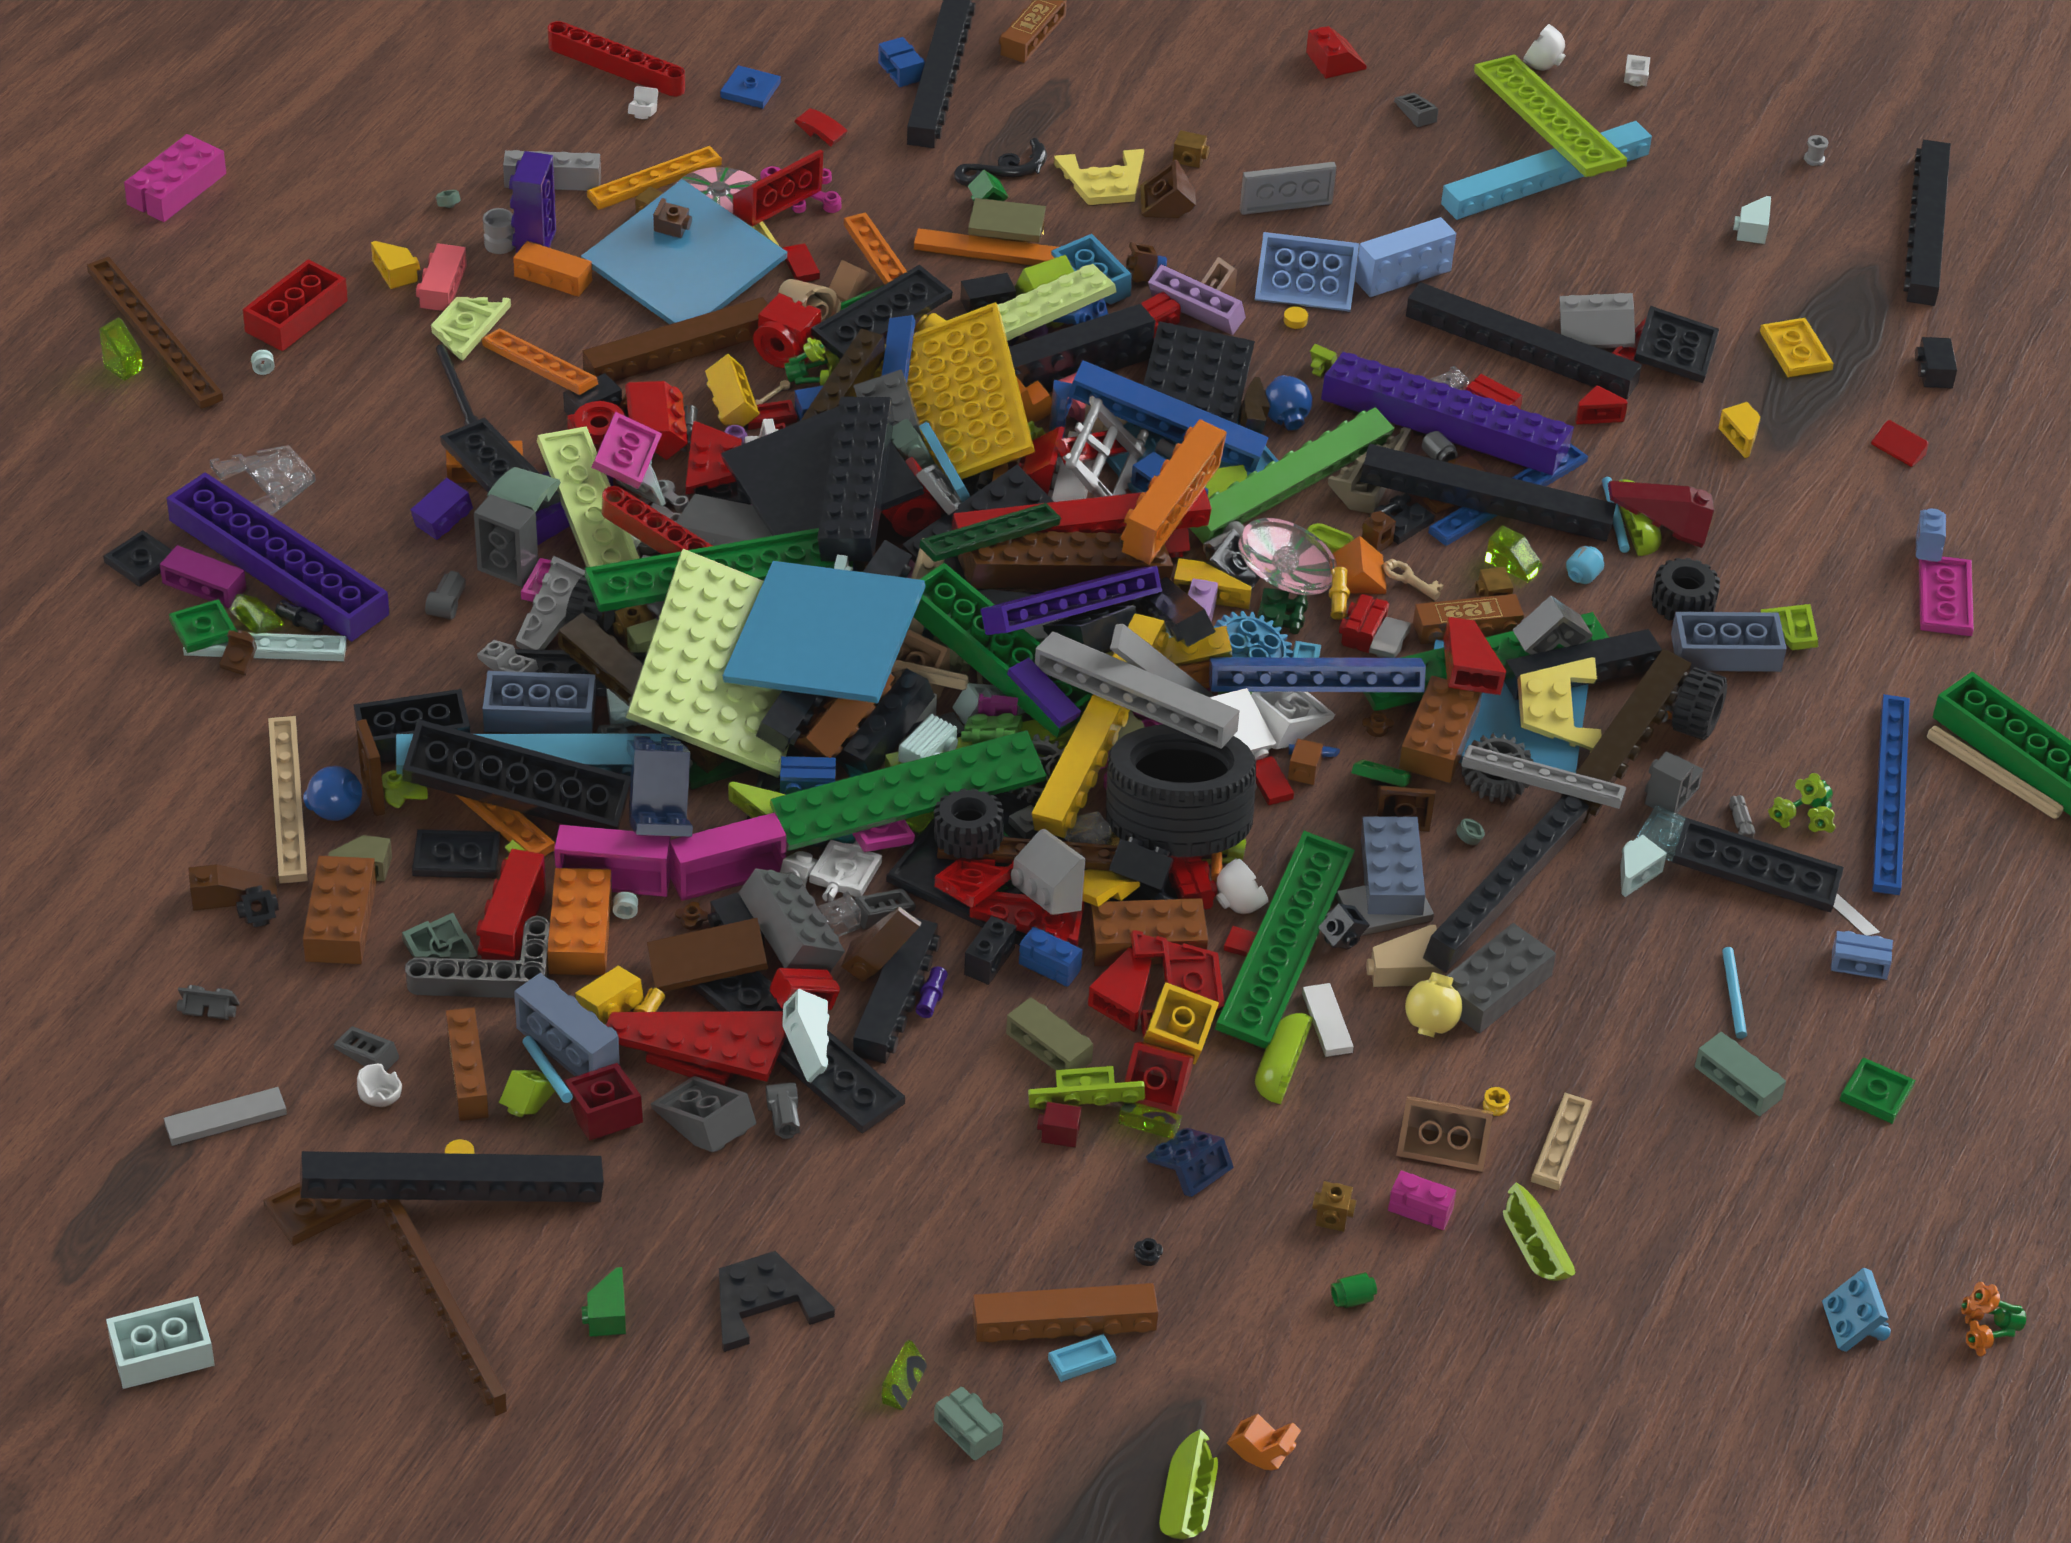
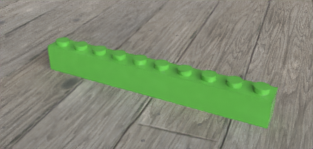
(1294, 472)

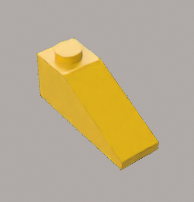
(1230, 590)

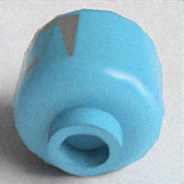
(1585, 564)

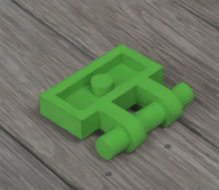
(985, 728)

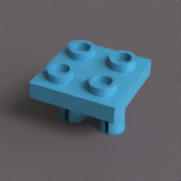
(1856, 1311)

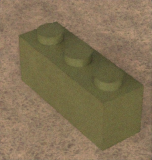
(1048, 1036)

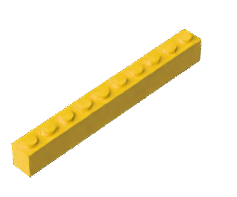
(1088, 748)

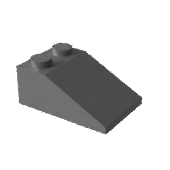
(706, 1112)

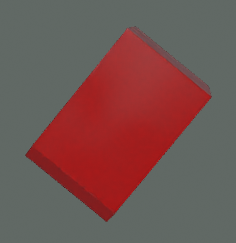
(1601, 407)

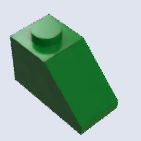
(606, 1306)

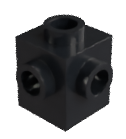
(268, 906)
(1343, 926)

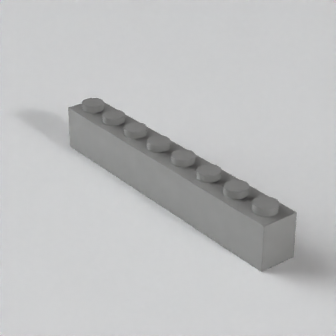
(1137, 690)

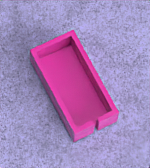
(175, 177)
(726, 855)
(636, 861)

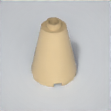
(813, 295)

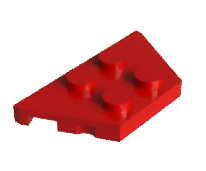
(705, 458)
(972, 879)

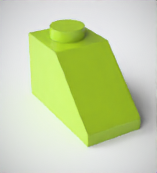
(526, 1092)

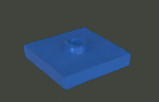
(750, 87)

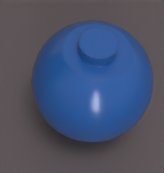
(1289, 401)
(333, 793)

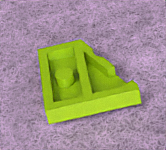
(1797, 626)

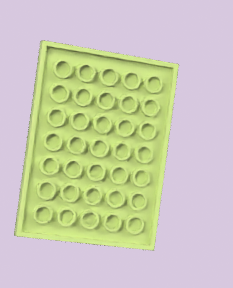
(685, 664)

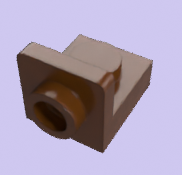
(238, 652)

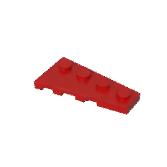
(1025, 914)

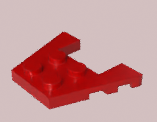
(1183, 967)

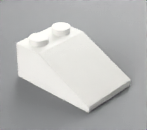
(1291, 715)

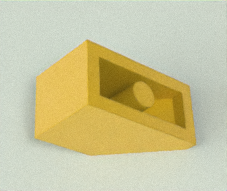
(395, 264)
(1740, 426)

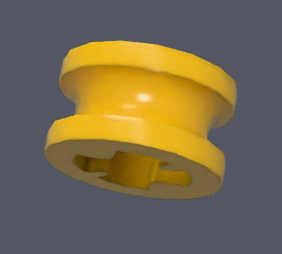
(1502, 1098)

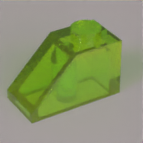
(120, 350)
(1514, 553)

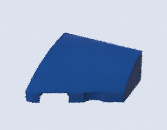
(1060, 405)

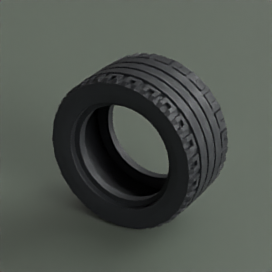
(1180, 791)

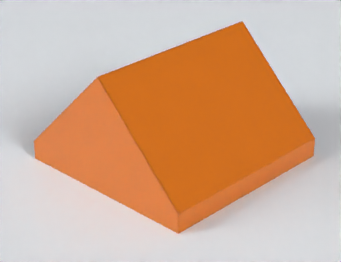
(1363, 567)

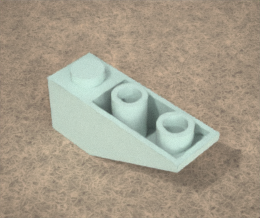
(806, 1028)

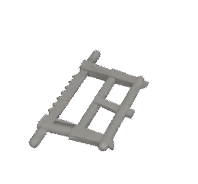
(1115, 428)

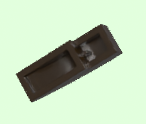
(1254, 407)

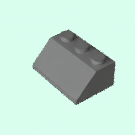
(1599, 319)
(1050, 873)

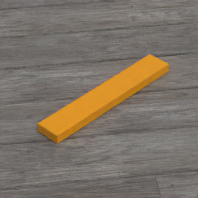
(655, 176)

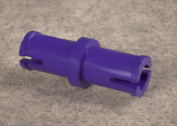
(931, 992)

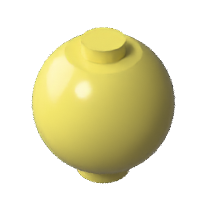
(1434, 1005)

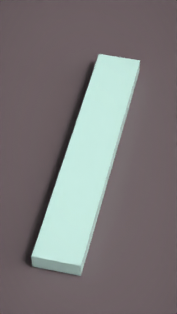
(288, 647)

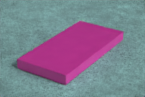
(1946, 596)

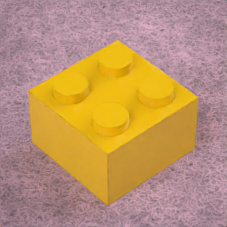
(1181, 1021)

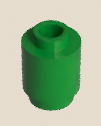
(1353, 1290)

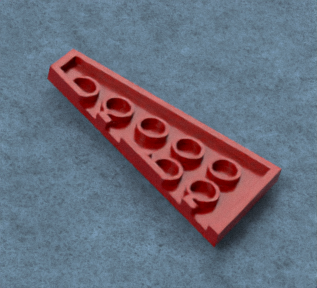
(726, 1041)

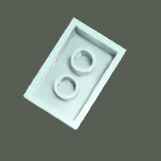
(160, 1342)

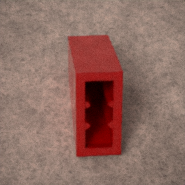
(1122, 990)

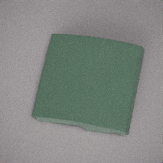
(525, 488)

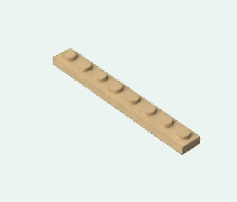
(287, 800)

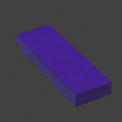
(1044, 692)

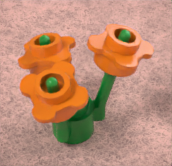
(1986, 1300)

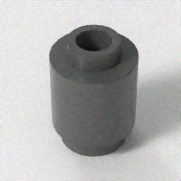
(1439, 447)

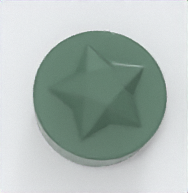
(448, 198)
(1470, 831)

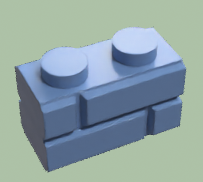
(1931, 535)
(1861, 955)

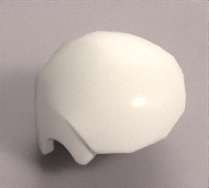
(377, 1086)

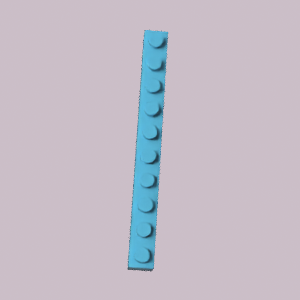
(1532, 174)
(596, 750)

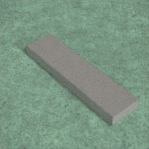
(225, 1116)

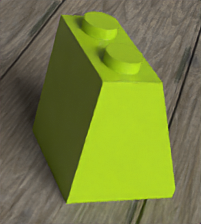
(1042, 274)

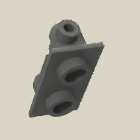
(218, 1001)

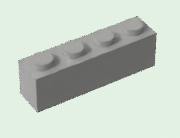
(571, 170)

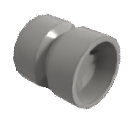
(498, 231)

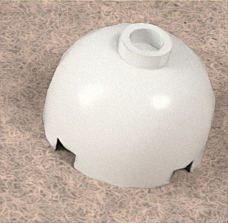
(1546, 50)
(1239, 889)

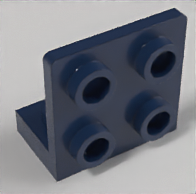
(1195, 1157)

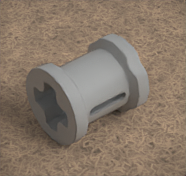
(1815, 153)

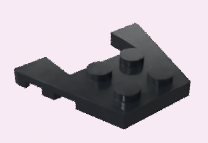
(761, 1286)

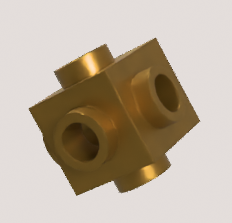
(1334, 1206)

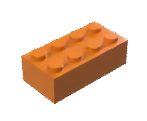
(580, 921)

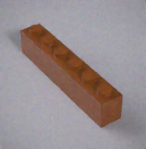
(1065, 1312)

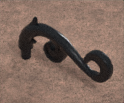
(1007, 165)

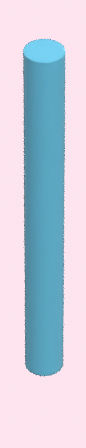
(1617, 520)
(1734, 993)
(547, 1069)

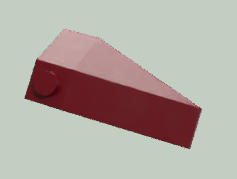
(1673, 506)

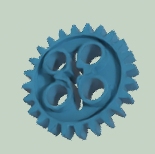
(1254, 636)

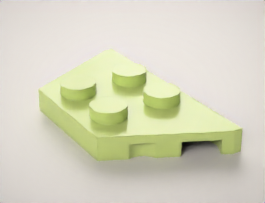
(467, 322)

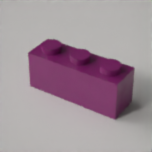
(202, 576)

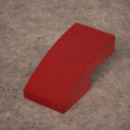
(818, 123)

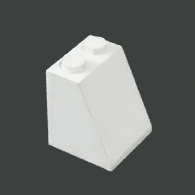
(1251, 725)

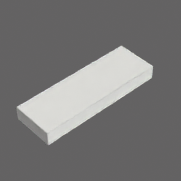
(1327, 1019)

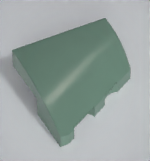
(439, 940)

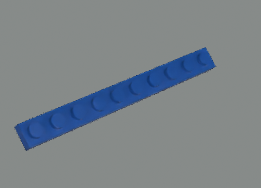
(1891, 795)

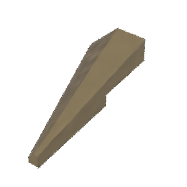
(1360, 495)

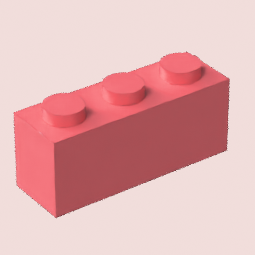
(442, 277)

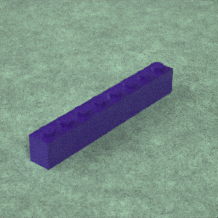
(1070, 600)

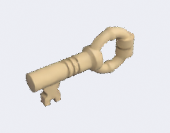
(1431, 590)

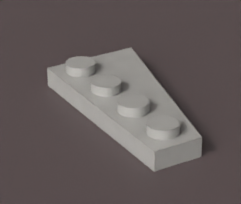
(549, 606)

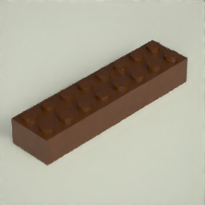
(1053, 561)

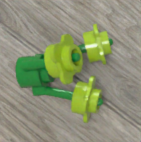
(814, 351)
(1816, 794)

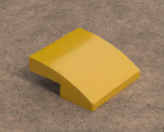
(1103, 885)

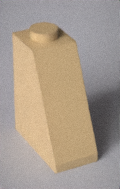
(1401, 960)

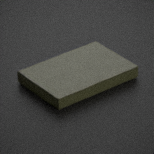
(1007, 220)

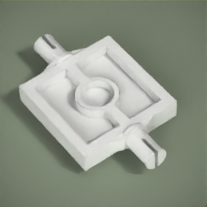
(844, 869)

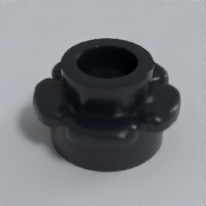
(1148, 1251)

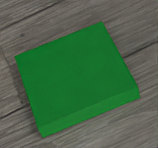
(202, 625)
(1382, 773)
(1877, 1090)

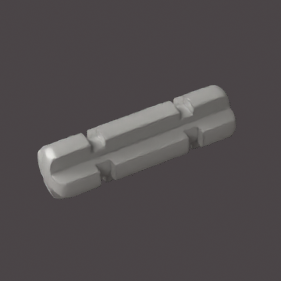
(1741, 816)

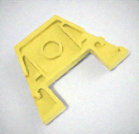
(1104, 184)
(1547, 702)

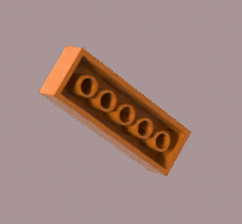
(1173, 491)

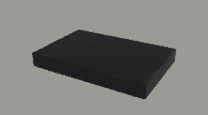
(456, 853)

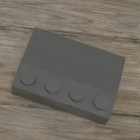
(722, 520)

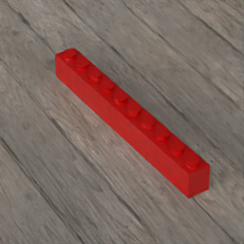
(1091, 514)

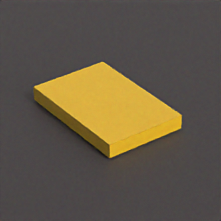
(1796, 347)

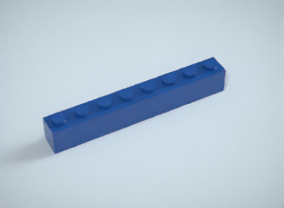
(1163, 413)
(1316, 674)

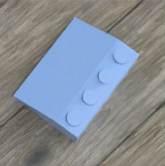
(1307, 271)

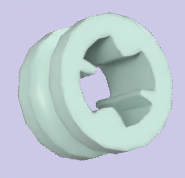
(257, 358)
(625, 905)

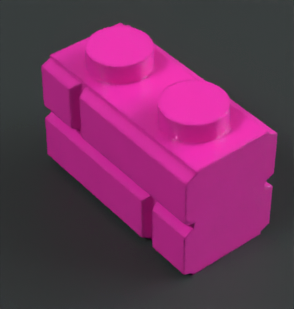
(1422, 1200)

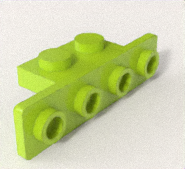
(1087, 1086)

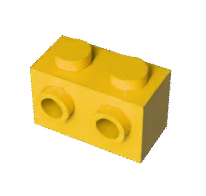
(610, 993)

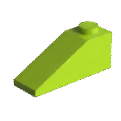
(751, 799)

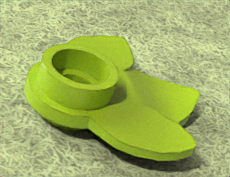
(398, 790)

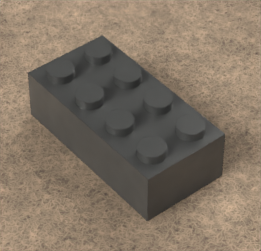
(791, 920)
(1501, 976)

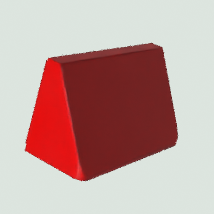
(1900, 443)

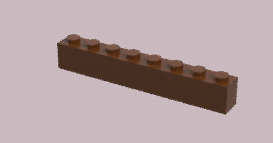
(675, 341)

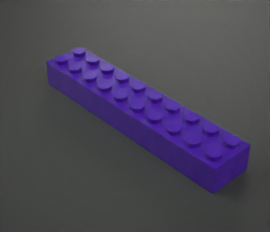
(1456, 413)
(278, 556)

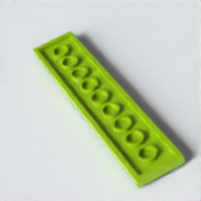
(1550, 116)

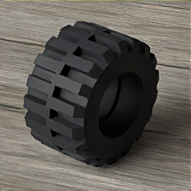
(1684, 587)
(583, 602)
(1699, 703)
(968, 823)

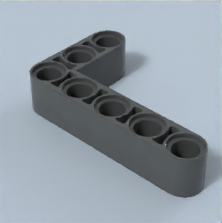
(482, 976)

